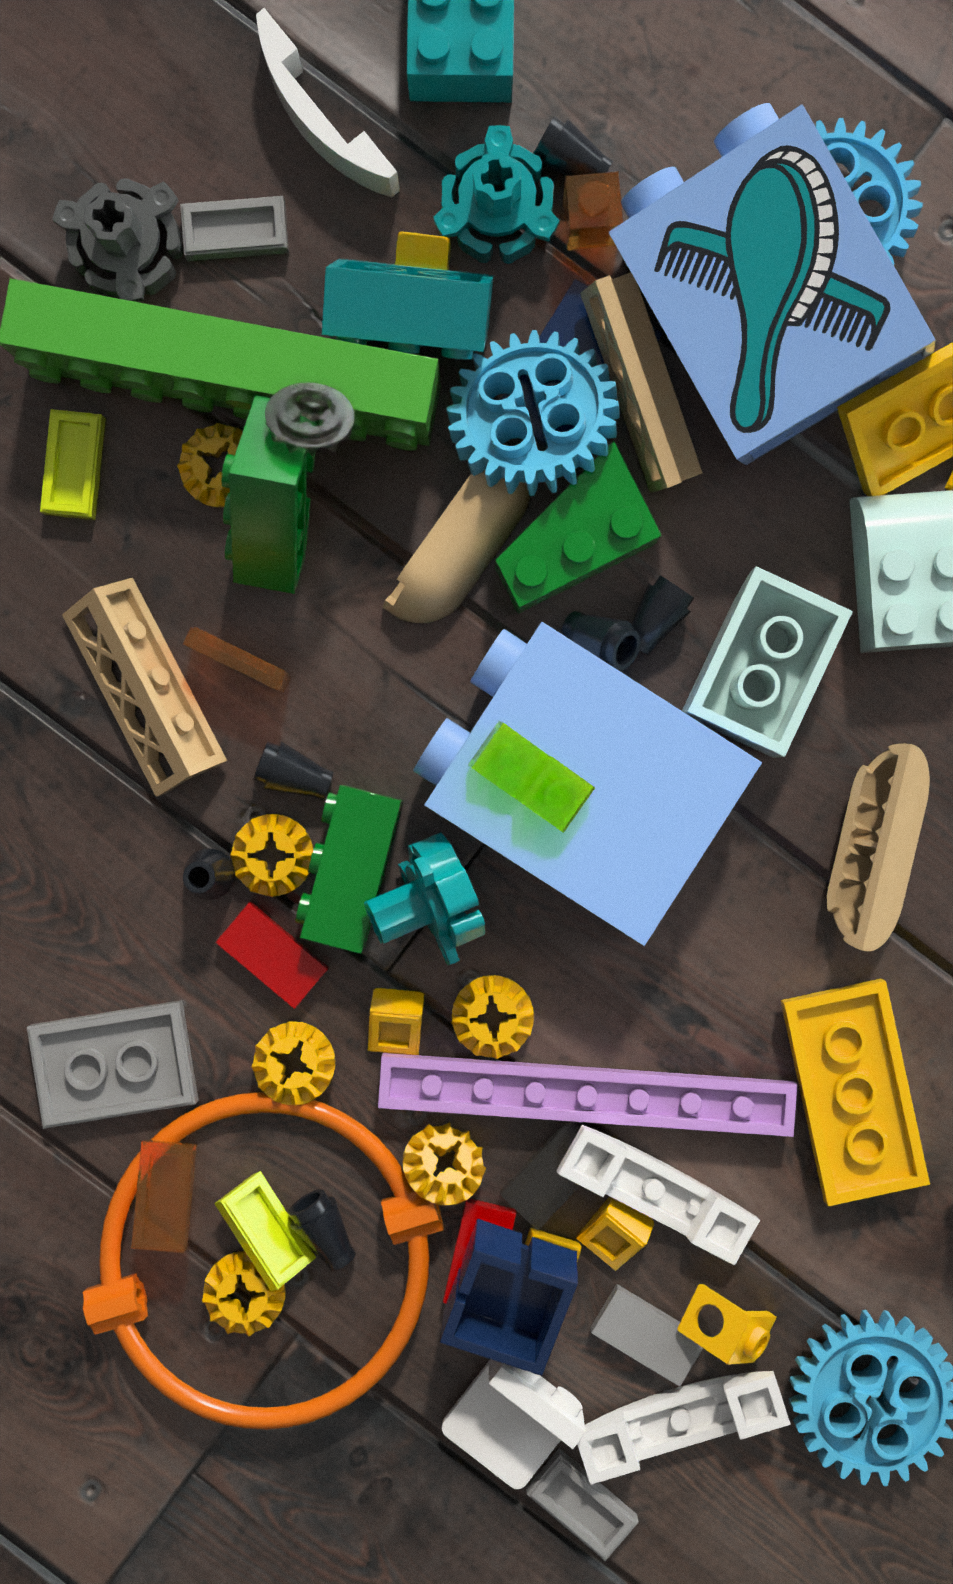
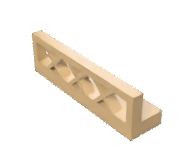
(641, 381)
(148, 681)

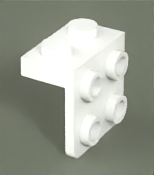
(513, 1421)

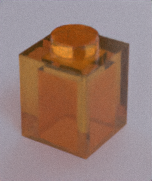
(591, 209)

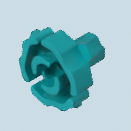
(493, 168)
(433, 896)

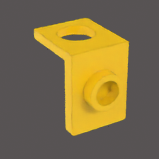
(743, 1332)

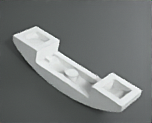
(357, 159)
(659, 1192)
(681, 1419)

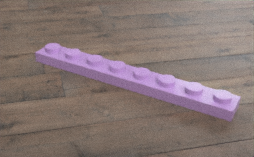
(587, 1094)

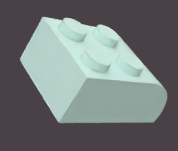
(903, 570)
(766, 662)

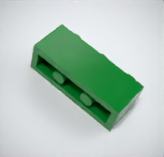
(348, 867)

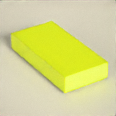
(72, 464)
(264, 1231)

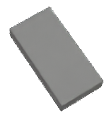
(234, 228)
(645, 1335)
(582, 1508)

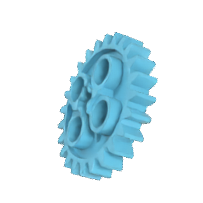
(886, 184)
(485, 424)
(830, 1381)

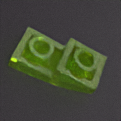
(531, 776)

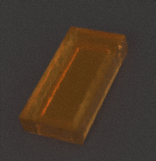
(237, 659)
(164, 1196)

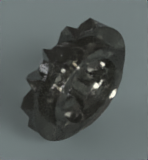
(315, 403)

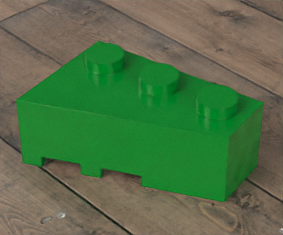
(266, 506)
(579, 534)

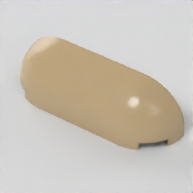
(457, 550)
(878, 845)

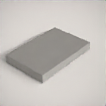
(112, 1064)

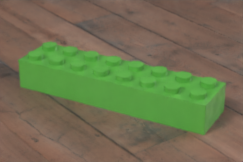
(212, 359)

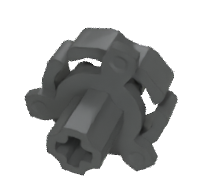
(122, 237)

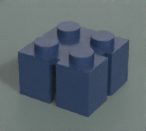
(509, 1297)

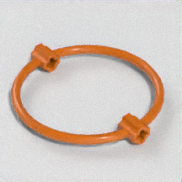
(123, 1300)

